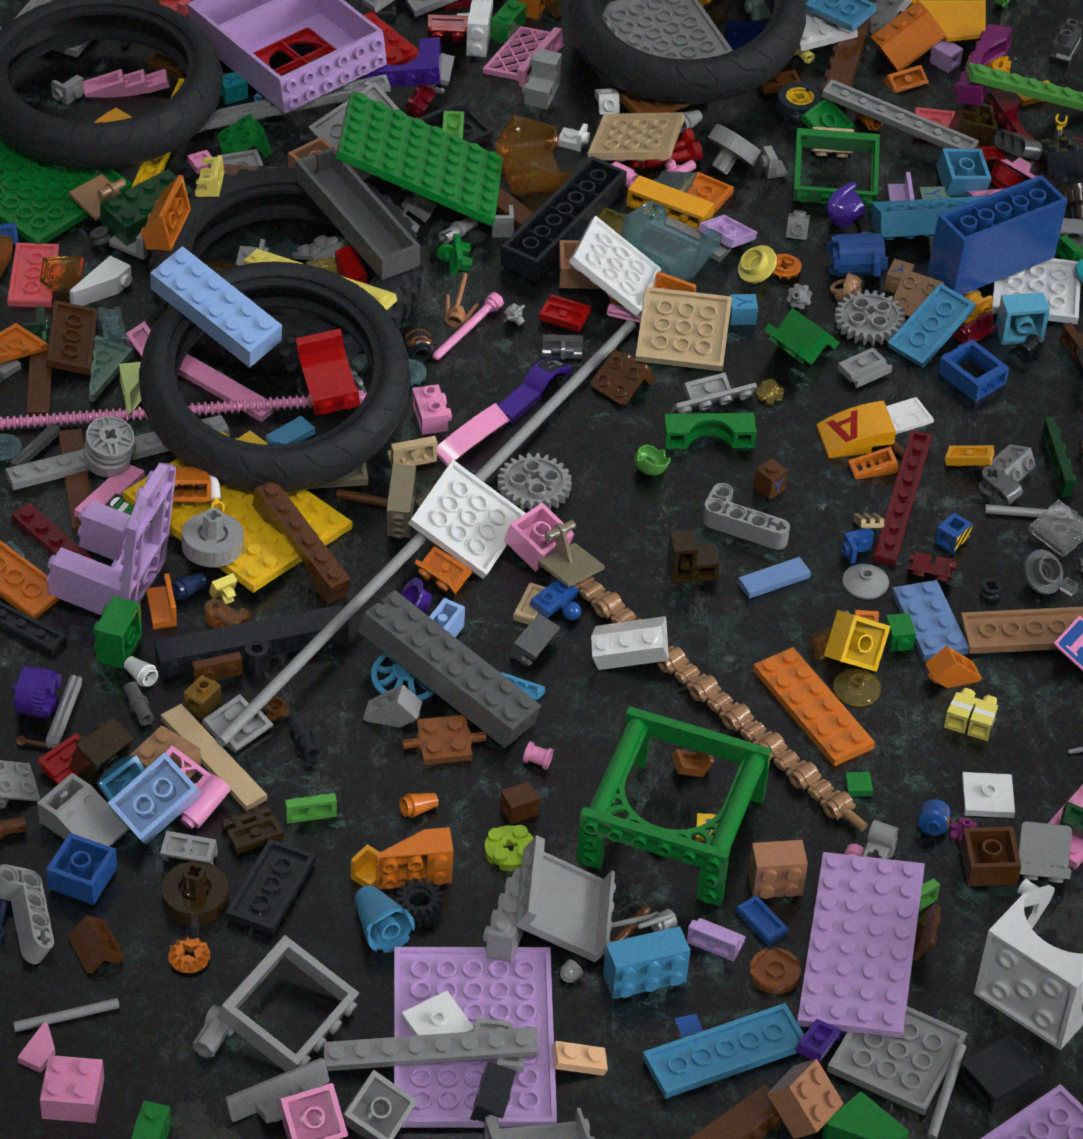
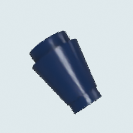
(187, 585)

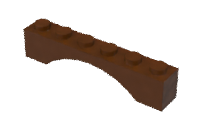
(325, 571)

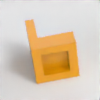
(364, 866)

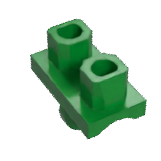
(456, 255)

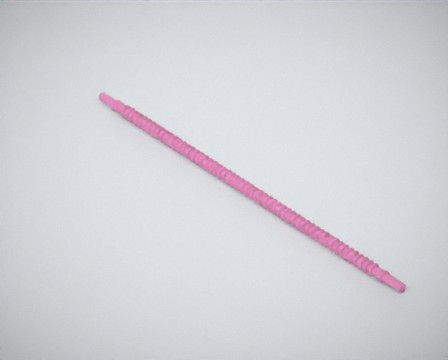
(140, 413)

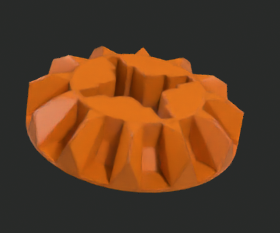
(791, 263)
(186, 963)

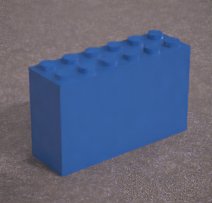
(997, 235)

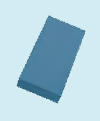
(292, 432)

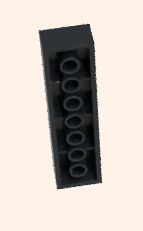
(563, 217)

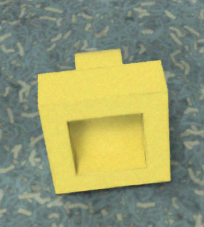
(225, 588)

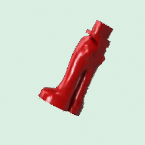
(684, 150)

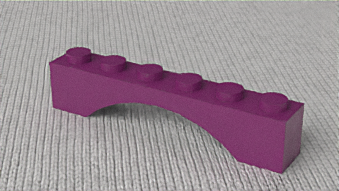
(993, 44)

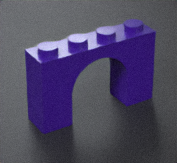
(421, 71)

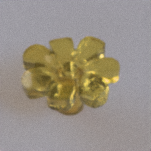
(770, 390)

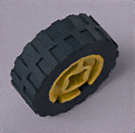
(797, 97)

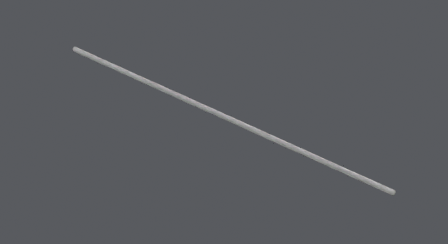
(416, 542)

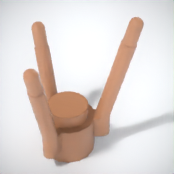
(456, 315)

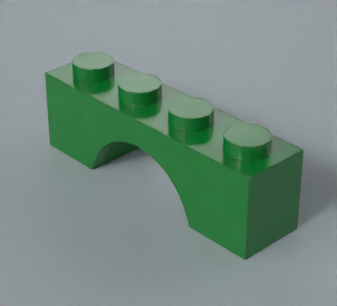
(734, 428)

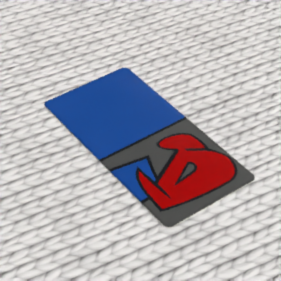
(688, 1025)

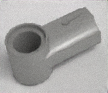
(212, 1034)

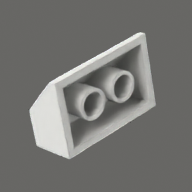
(630, 643)

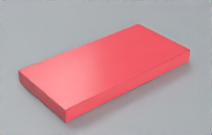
(25, 283)

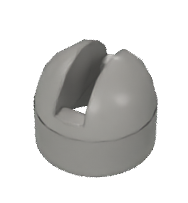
(570, 971)

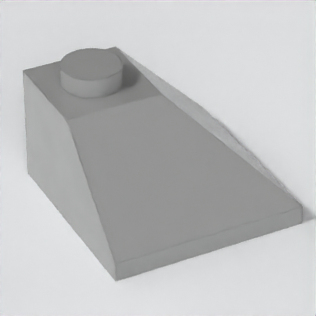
(378, 1108)

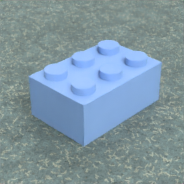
(155, 798)

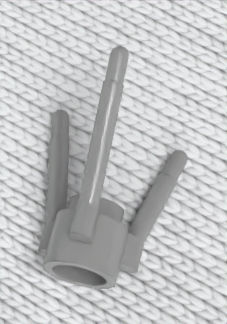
(658, 921)

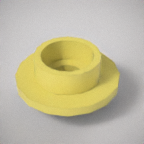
(757, 264)

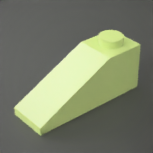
(130, 384)

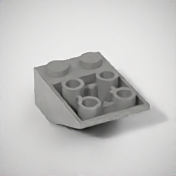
(80, 810)

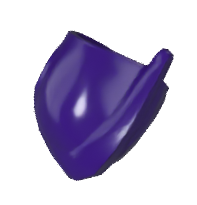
(845, 206)

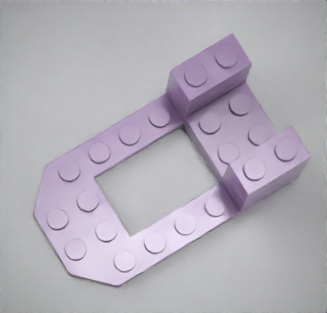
(129, 540)

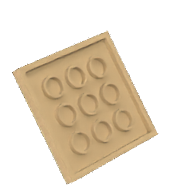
(636, 136)
(683, 329)

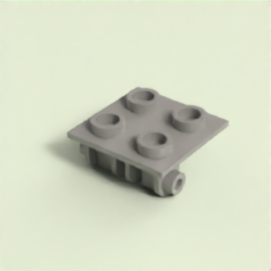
(17, 782)

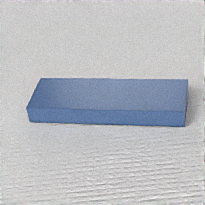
(774, 577)

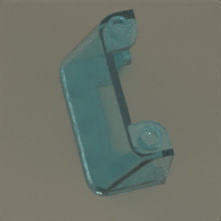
(667, 246)

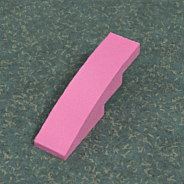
(120, 85)

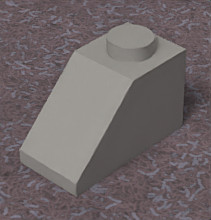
(393, 707)

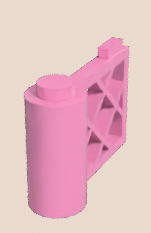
(211, 787)

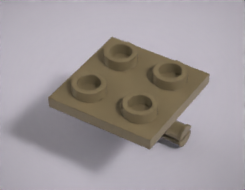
(568, 562)

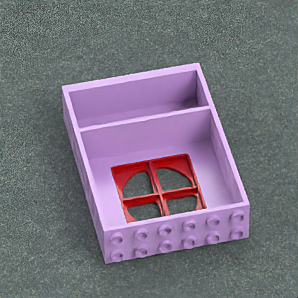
(253, 30)

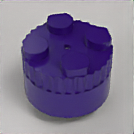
(36, 692)

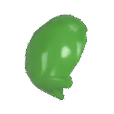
(651, 460)

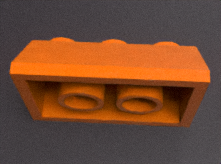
(908, 36)
(167, 217)

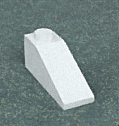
(102, 282)

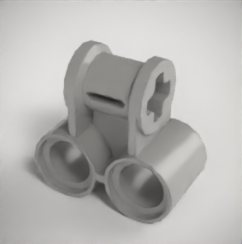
(881, 840)

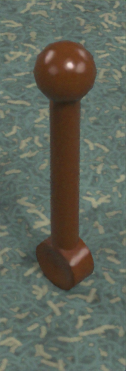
(21, 740)

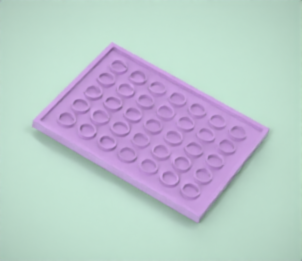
(485, 990)

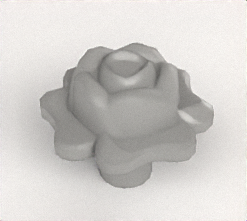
(799, 296)
(514, 313)

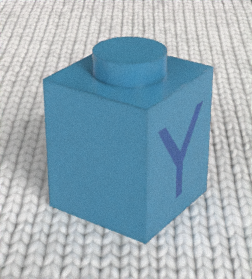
(743, 309)

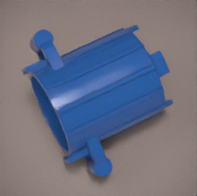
(857, 254)

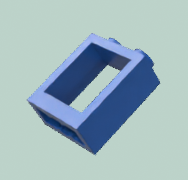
(974, 388)

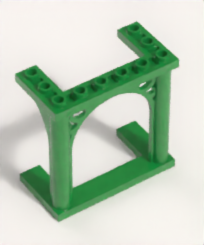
(633, 749)

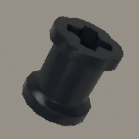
(1028, 347)

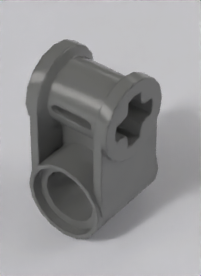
(1000, 488)

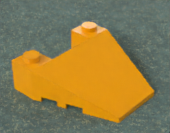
(958, 17)

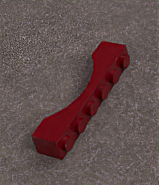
(1005, 110)

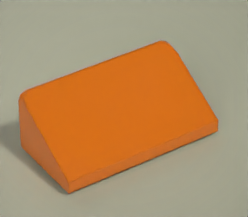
(906, 79)

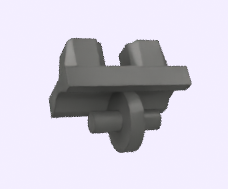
(562, 346)

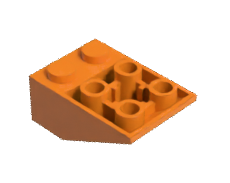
(419, 856)

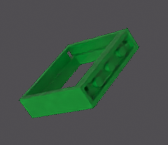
(835, 141)

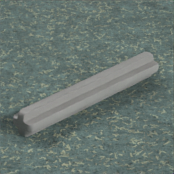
(64, 711)

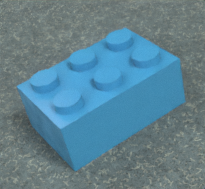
(646, 962)

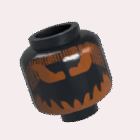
(419, 344)

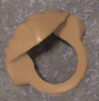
(851, 285)

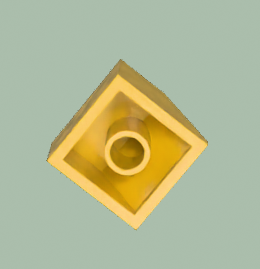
(857, 640)

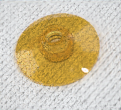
(857, 687)

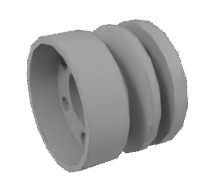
(108, 446)

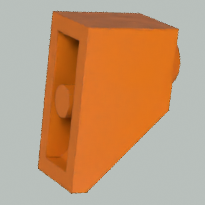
(952, 669)

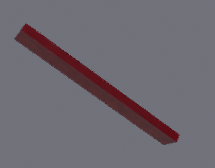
(902, 498)

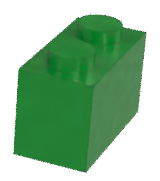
(508, 20)

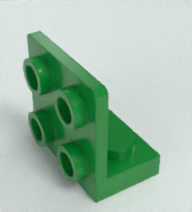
(243, 135)

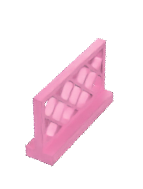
(552, 42)

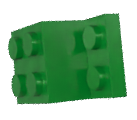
(800, 337)

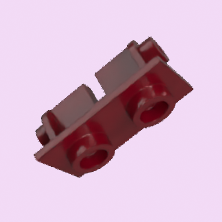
(422, 99)
(976, 329)
(922, 565)

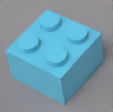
(1022, 316)

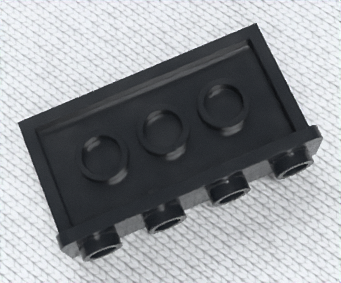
(474, 128)

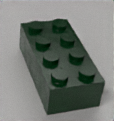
(129, 210)

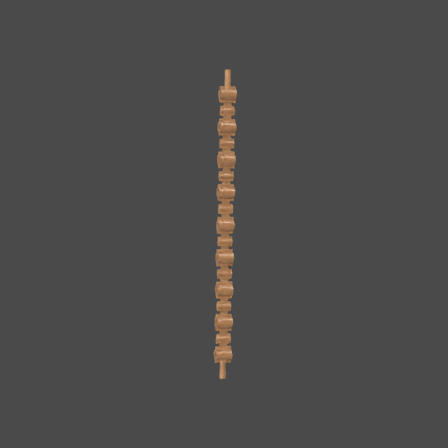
(735, 715)

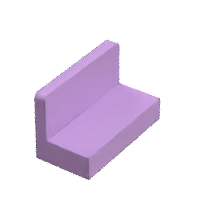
(899, 192)
(715, 938)

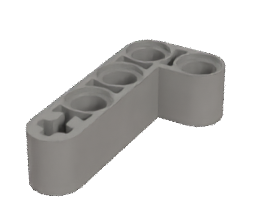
(743, 521)
(29, 909)

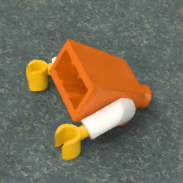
(197, 486)

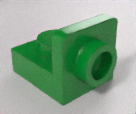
(1068, 250)

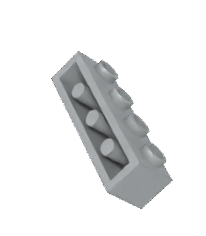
(502, 934)

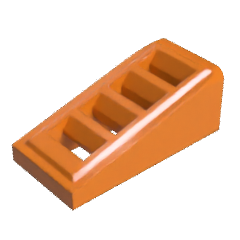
(886, 466)

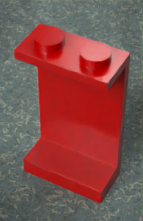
(327, 372)

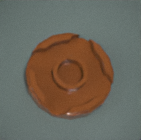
(775, 971)

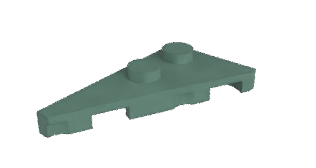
(106, 365)

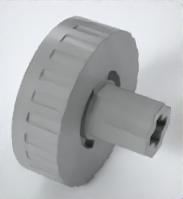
(732, 148)
(213, 528)

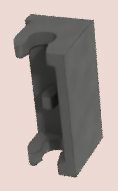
(533, 639)

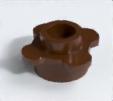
(276, 709)

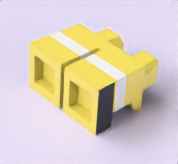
(978, 711)

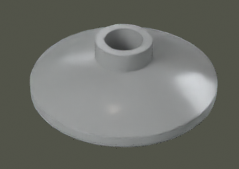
(865, 581)

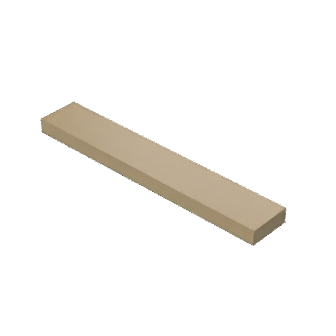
(214, 757)

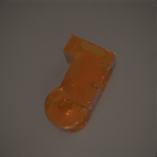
(220, 615)

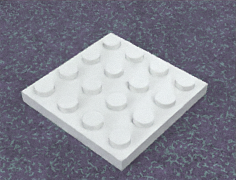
(614, 265)
(1055, 279)
(466, 518)

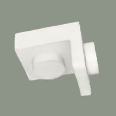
(608, 100)
(574, 139)

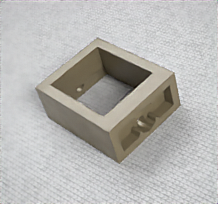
(401, 500)

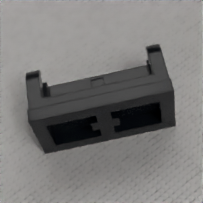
(493, 1092)

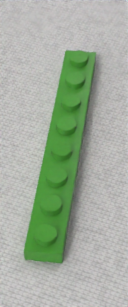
(1025, 86)

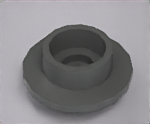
(1043, 572)

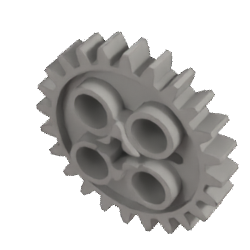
(869, 317)
(534, 482)

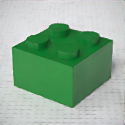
(117, 631)

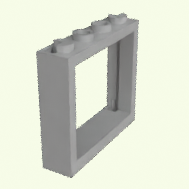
(261, 1039)

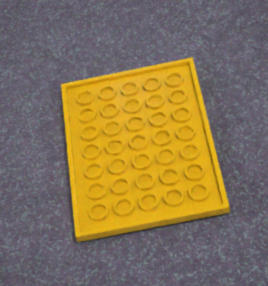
(265, 548)

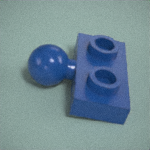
(555, 597)

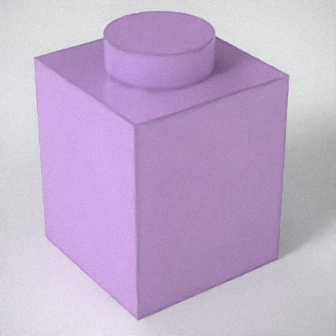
(946, 55)

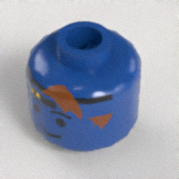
(934, 815)

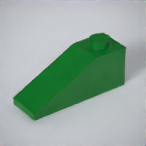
(152, 1121)

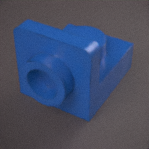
(856, 542)

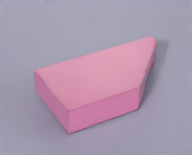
(38, 1049)

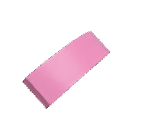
(471, 434)

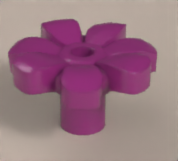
(957, 828)

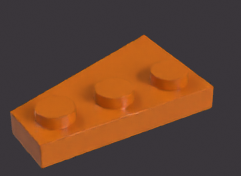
(18, 343)

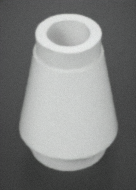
(141, 671)

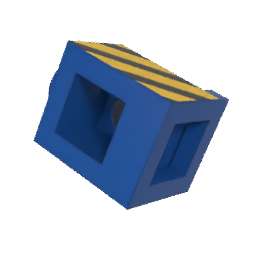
(953, 532)

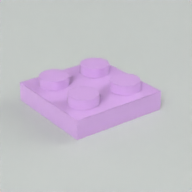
(733, 231)

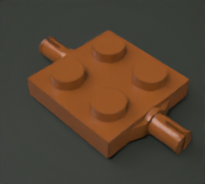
(444, 740)

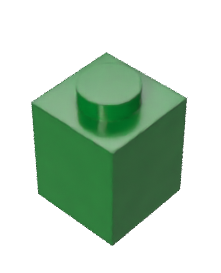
(901, 633)

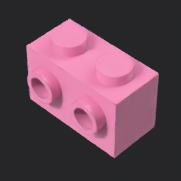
(431, 409)

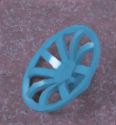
(399, 672)

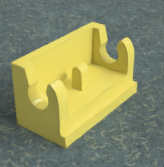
(210, 178)

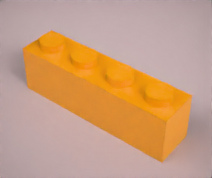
(678, 204)

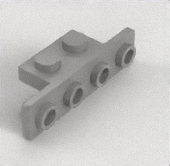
(710, 391)
(262, 1096)

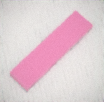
(111, 486)

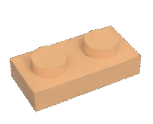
(579, 1058)

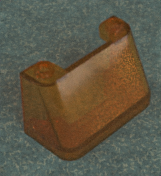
(529, 157)

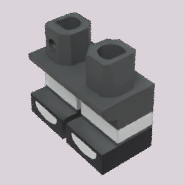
(1066, 43)

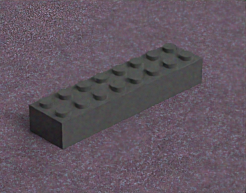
(358, 214)
(449, 668)

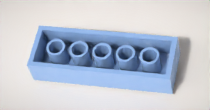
(216, 306)

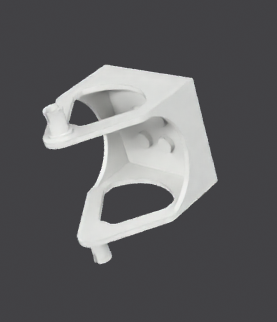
(1030, 977)

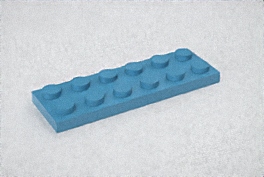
(723, 1050)

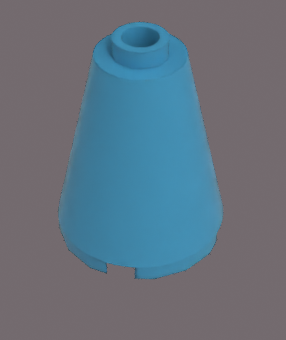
(382, 919)

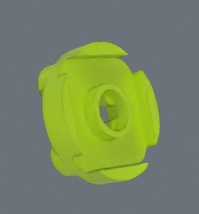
(507, 836)

